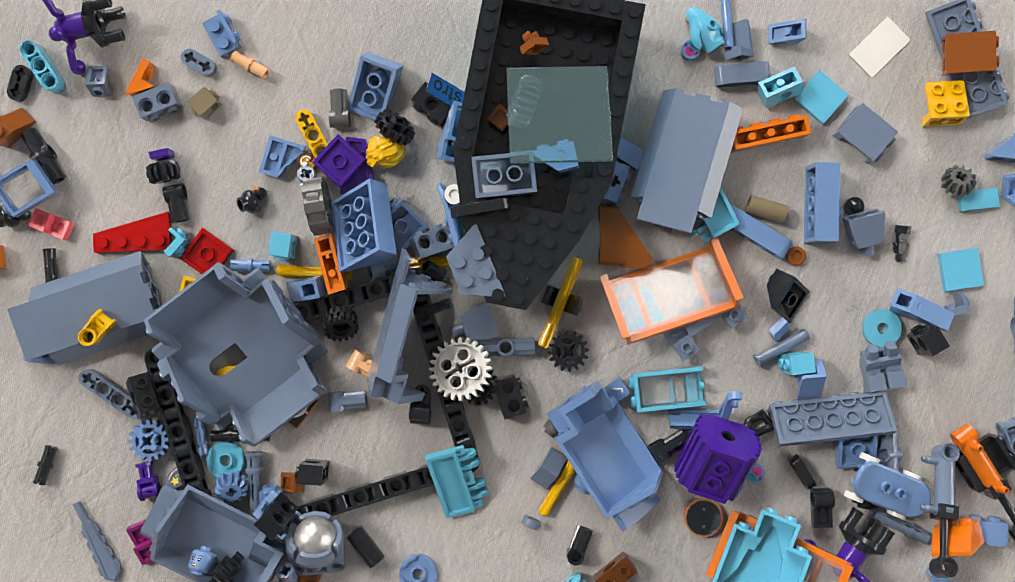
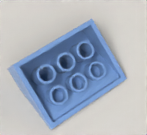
(363, 226)

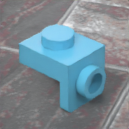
(178, 246)

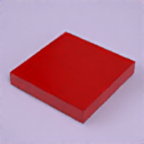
(206, 251)

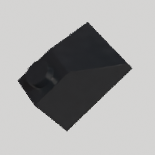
(786, 294)

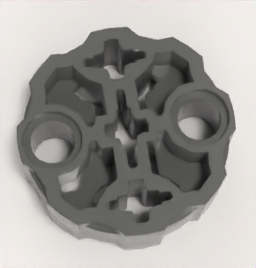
(317, 206)

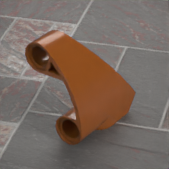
(619, 242)

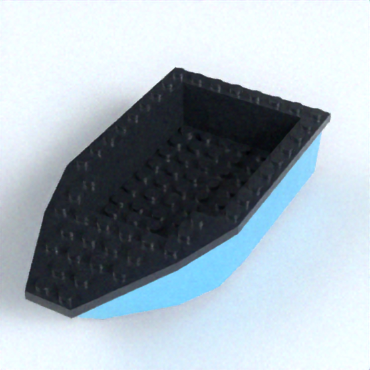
(544, 226)

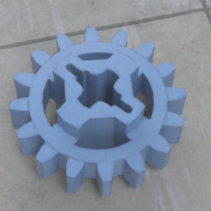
(141, 437)

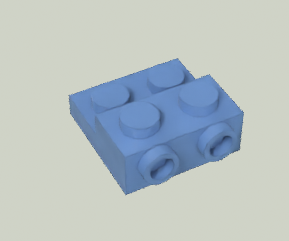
(404, 223)
(849, 450)

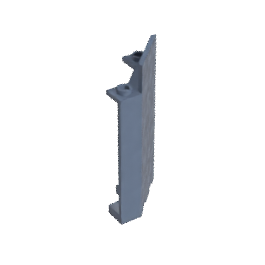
(685, 159)
(65, 305)

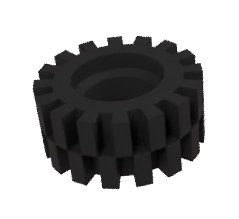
(344, 331)

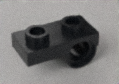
(821, 503)

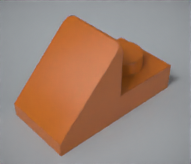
(140, 79)

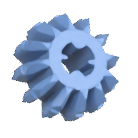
(231, 486)

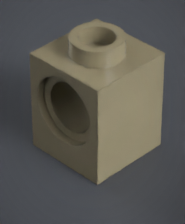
(205, 102)

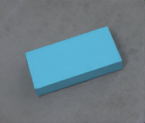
(979, 200)

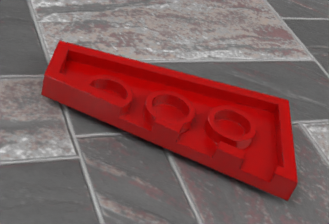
(141, 235)

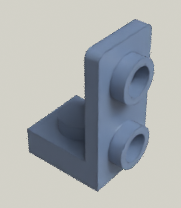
(742, 42)

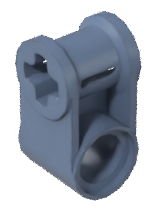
(1007, 432)

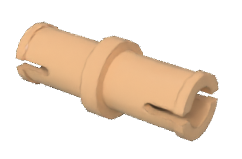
(249, 65)

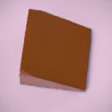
(290, 483)

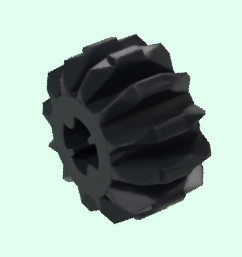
(163, 172)

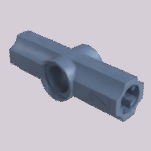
(519, 346)
(889, 451)

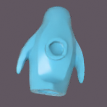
(704, 31)

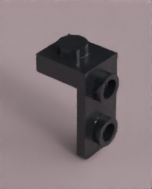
(573, 305)

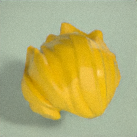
(384, 153)

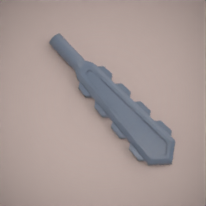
(102, 554)

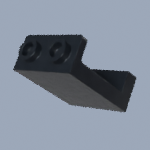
(998, 454)

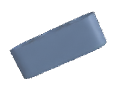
(741, 74)

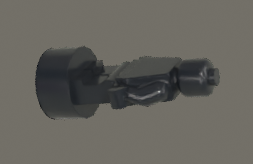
(900, 244)

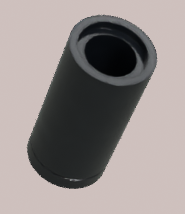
(365, 547)

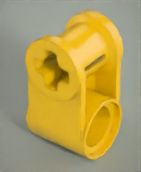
(99, 326)

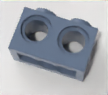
(156, 97)
(434, 245)

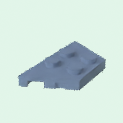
(470, 268)

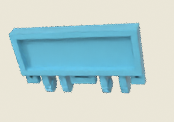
(721, 221)
(455, 480)

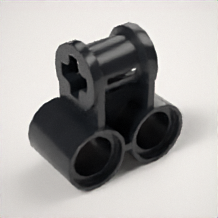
(420, 410)

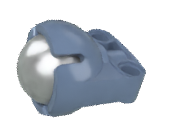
(315, 544)

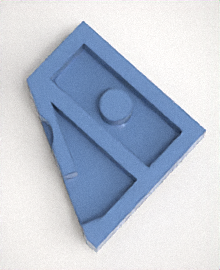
(279, 156)

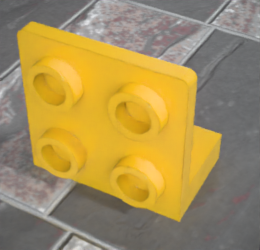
(945, 103)

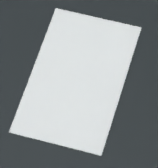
(879, 47)

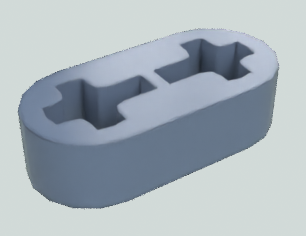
(200, 59)

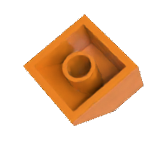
(963, 537)

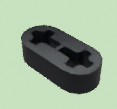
(19, 83)
(802, 471)

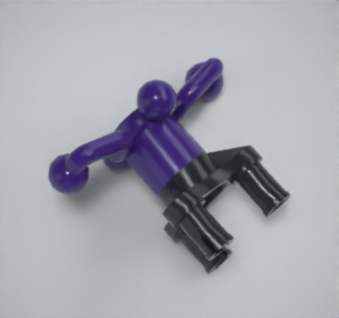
(87, 23)
(860, 545)

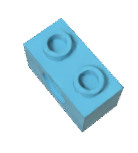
(780, 87)
(283, 246)
(797, 363)

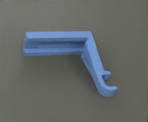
(685, 418)

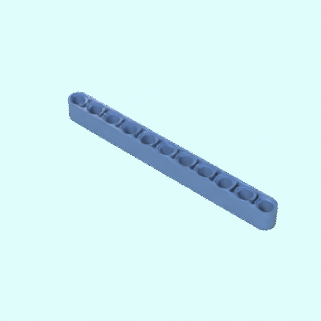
(749, 228)

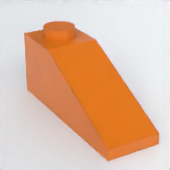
(327, 253)

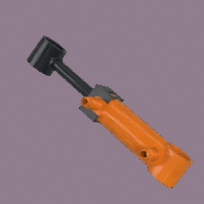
(996, 486)

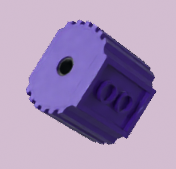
(717, 458)

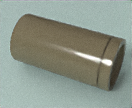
(766, 209)

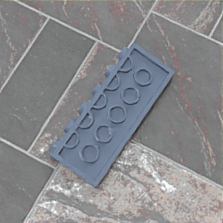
(982, 88)
(832, 418)

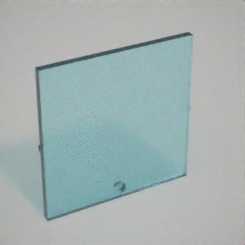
(559, 114)

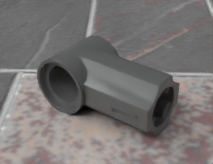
(339, 114)

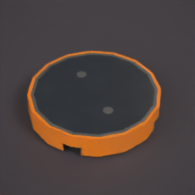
(703, 517)

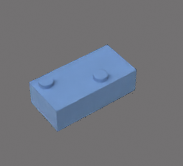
(822, 203)

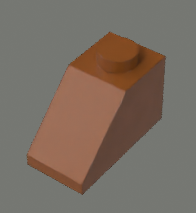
(13, 125)

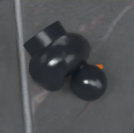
(250, 200)
(6, 220)

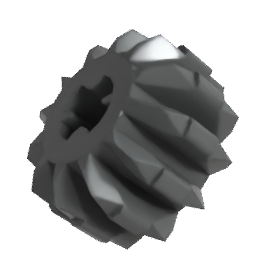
(958, 181)

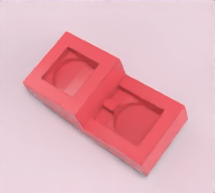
(51, 224)

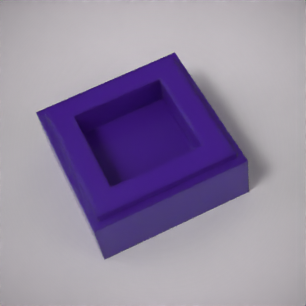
(161, 154)

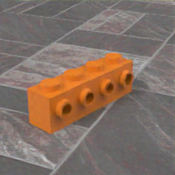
(771, 133)

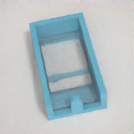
(666, 389)

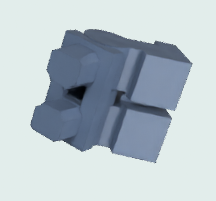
(884, 359)

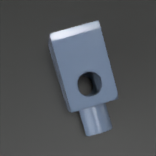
(865, 229)
(477, 324)

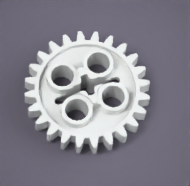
(469, 384)

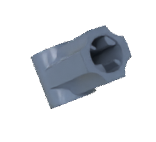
(343, 400)

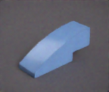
(448, 136)

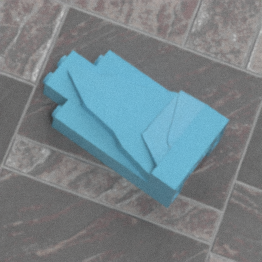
(765, 552)

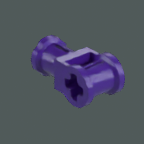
(147, 481)

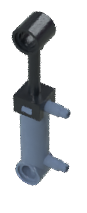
(944, 504)

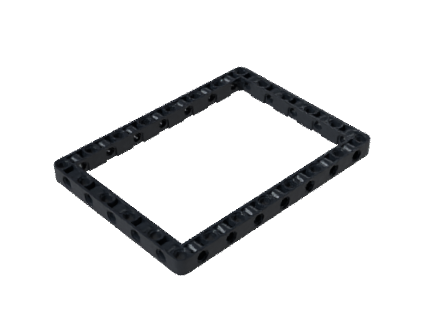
(185, 450)

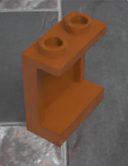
(970, 52)

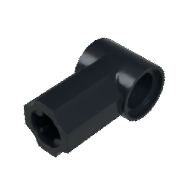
(176, 198)
(664, 448)
(579, 543)

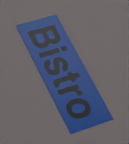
(444, 90)

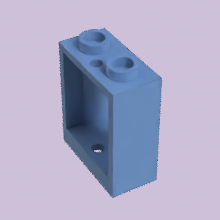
(41, 177)

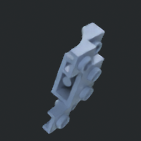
(681, 337)

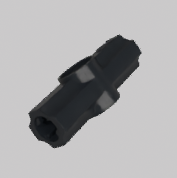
(43, 154)

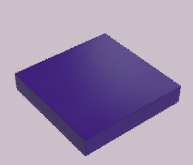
(339, 161)

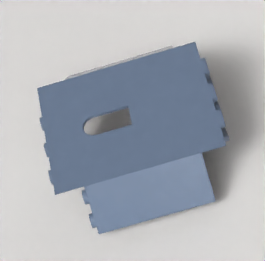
(279, 347)

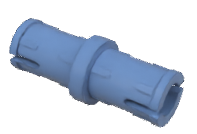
(250, 265)

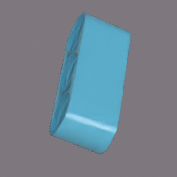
(35, 62)

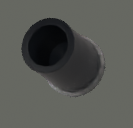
(436, 272)

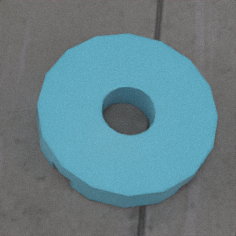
(889, 319)
(232, 450)

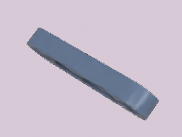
(113, 391)

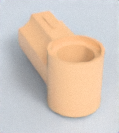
(359, 362)

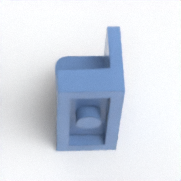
(811, 383)

